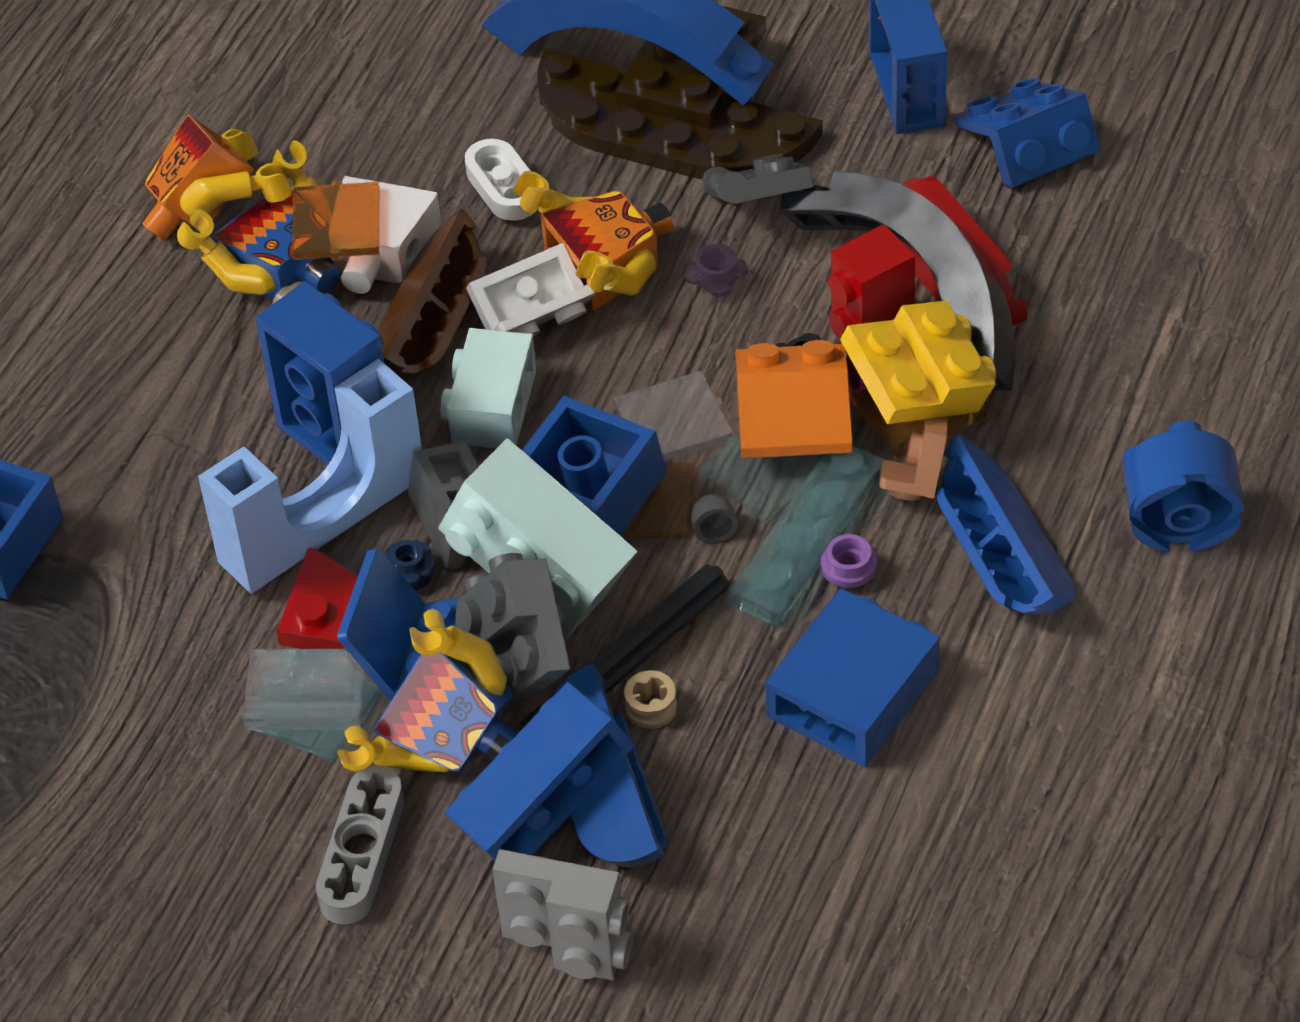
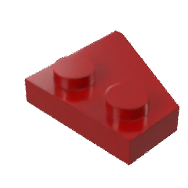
(316, 604)

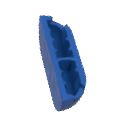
(1001, 533)
(620, 815)

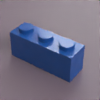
(540, 775)

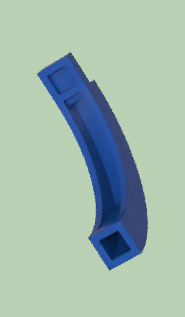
(691, 29)

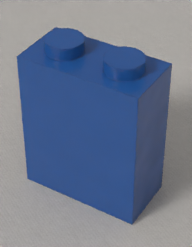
(852, 676)

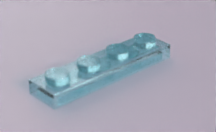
(802, 533)

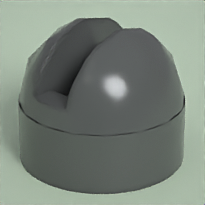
(721, 522)

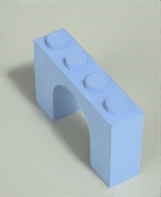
(265, 535)

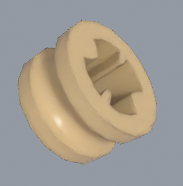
(659, 711)

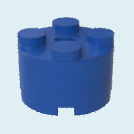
(1183, 488)

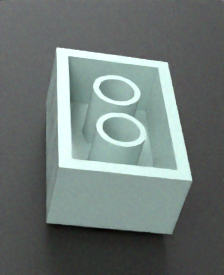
(523, 510)

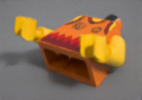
(205, 173)
(602, 234)

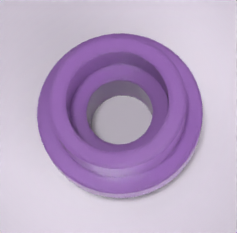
(849, 550)

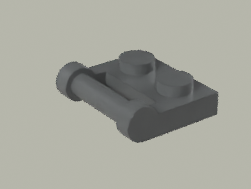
(769, 177)

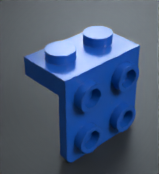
(1033, 128)

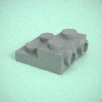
(566, 908)

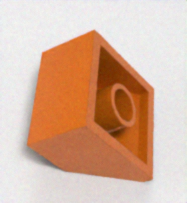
(793, 400)

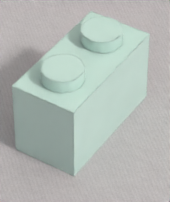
(489, 387)

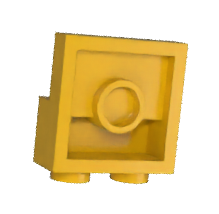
(920, 363)

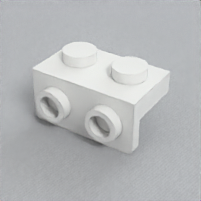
(531, 293)

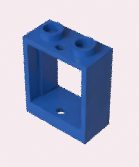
(909, 62)

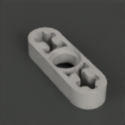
(364, 867)

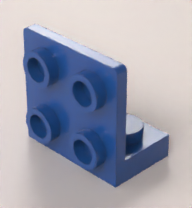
(380, 619)

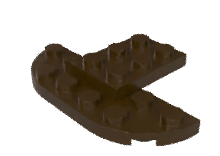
(668, 111)

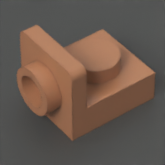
(925, 455)

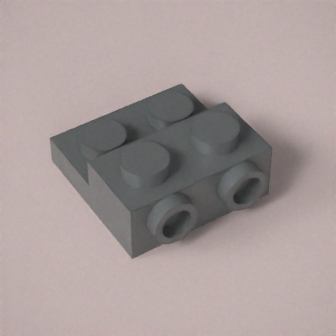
(521, 621)

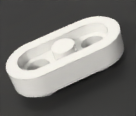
(494, 171)

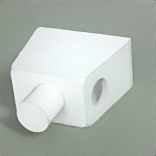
(406, 224)

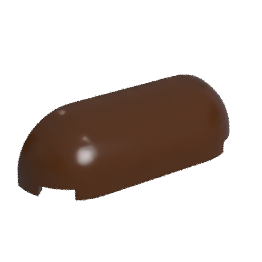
(432, 298)

